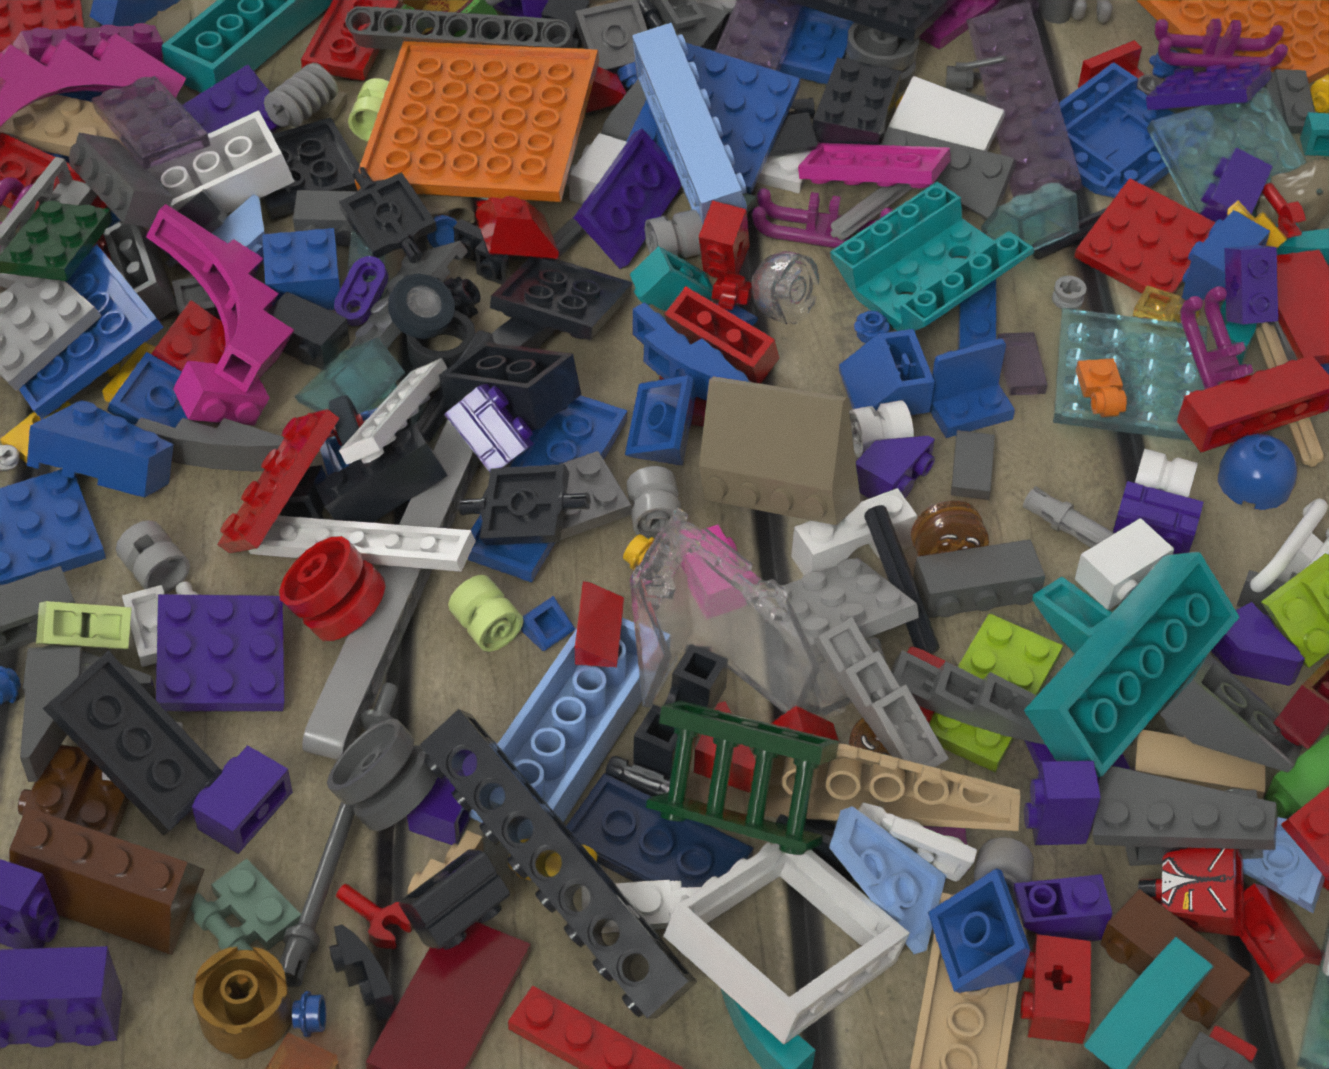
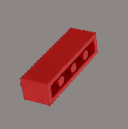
(1255, 403)

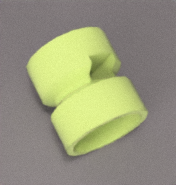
(367, 107)
(485, 613)

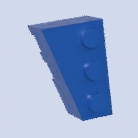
(102, 447)

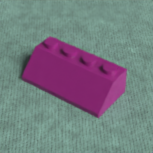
(142, 35)

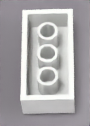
(234, 167)

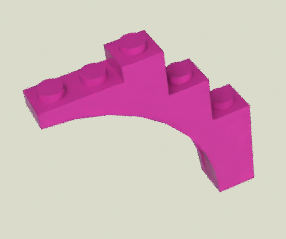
(73, 70)
(227, 275)

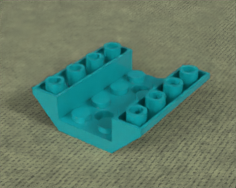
(916, 253)

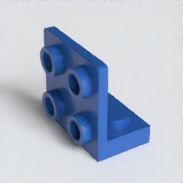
(969, 389)

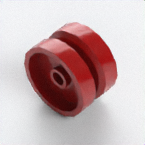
(332, 588)

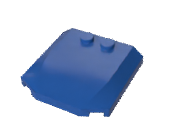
(1110, 132)

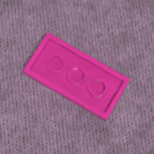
(874, 163)

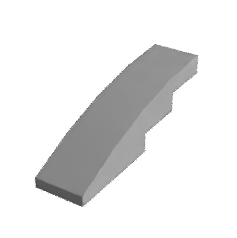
(878, 697)

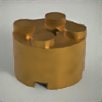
(242, 1001)

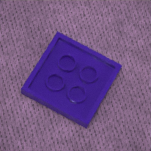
(1209, 87)
(220, 653)

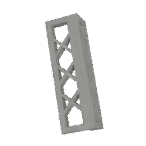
(66, 192)

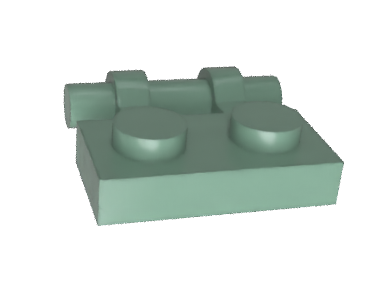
(253, 902)

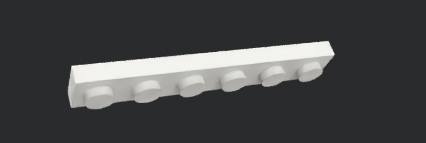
(392, 414)
(375, 541)

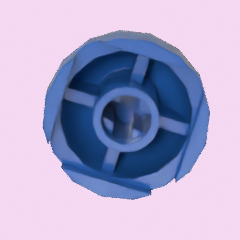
(1258, 471)

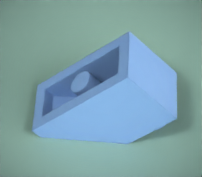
(244, 226)

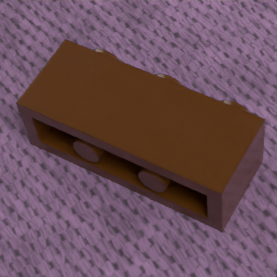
(1146, 928)

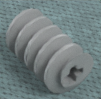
(300, 96)

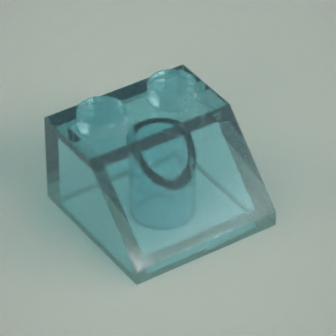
(1036, 217)
(360, 372)

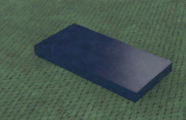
(644, 844)

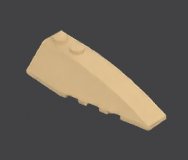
(898, 786)

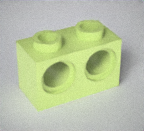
(83, 625)

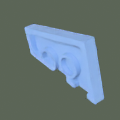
(1287, 871)
(889, 874)

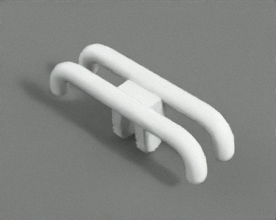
(1297, 551)

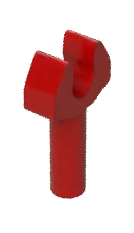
(1288, 213)
(377, 916)

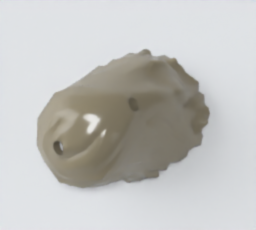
(1302, 186)

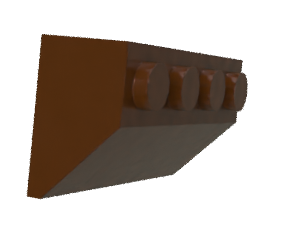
(108, 879)

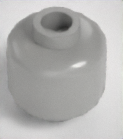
(1006, 855)

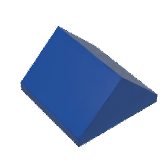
(662, 420)
(981, 935)

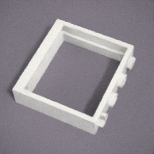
(828, 891)

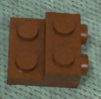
(76, 793)

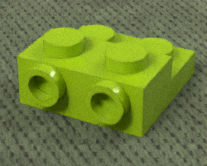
(1302, 610)

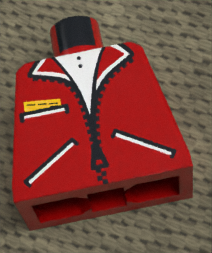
(1202, 889)

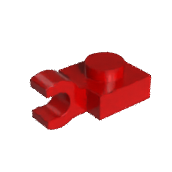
(731, 290)

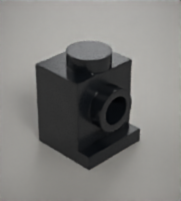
(305, 499)

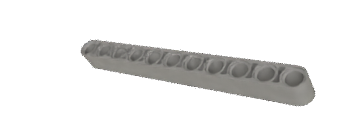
(372, 646)

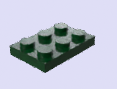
(54, 240)

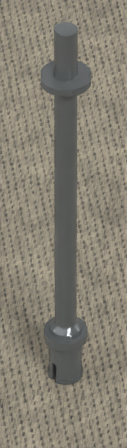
(302, 938)

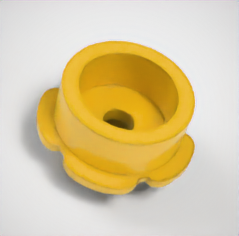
(636, 550)

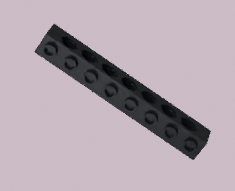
(666, 975)

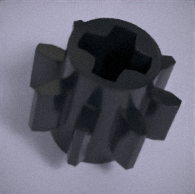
(464, 294)

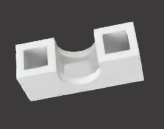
(824, 545)

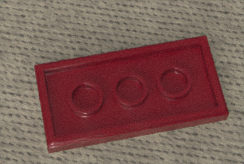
(451, 1003)

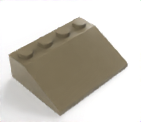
(778, 451)

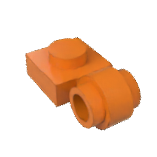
(1103, 384)

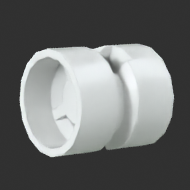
(888, 422)
(1165, 475)

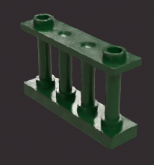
(767, 743)

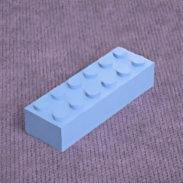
(685, 122)
(571, 725)

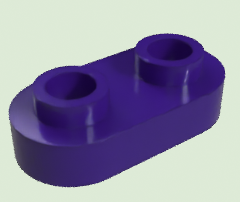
(358, 292)

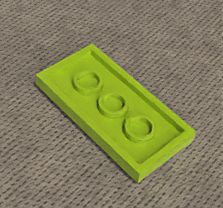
(1012, 655)

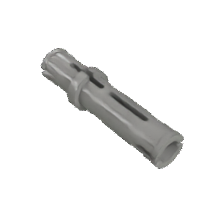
(1065, 517)

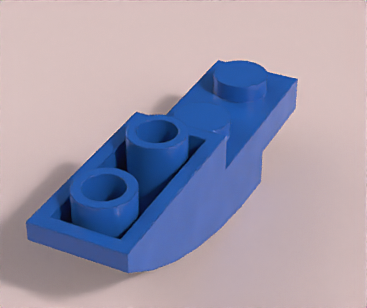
(673, 356)

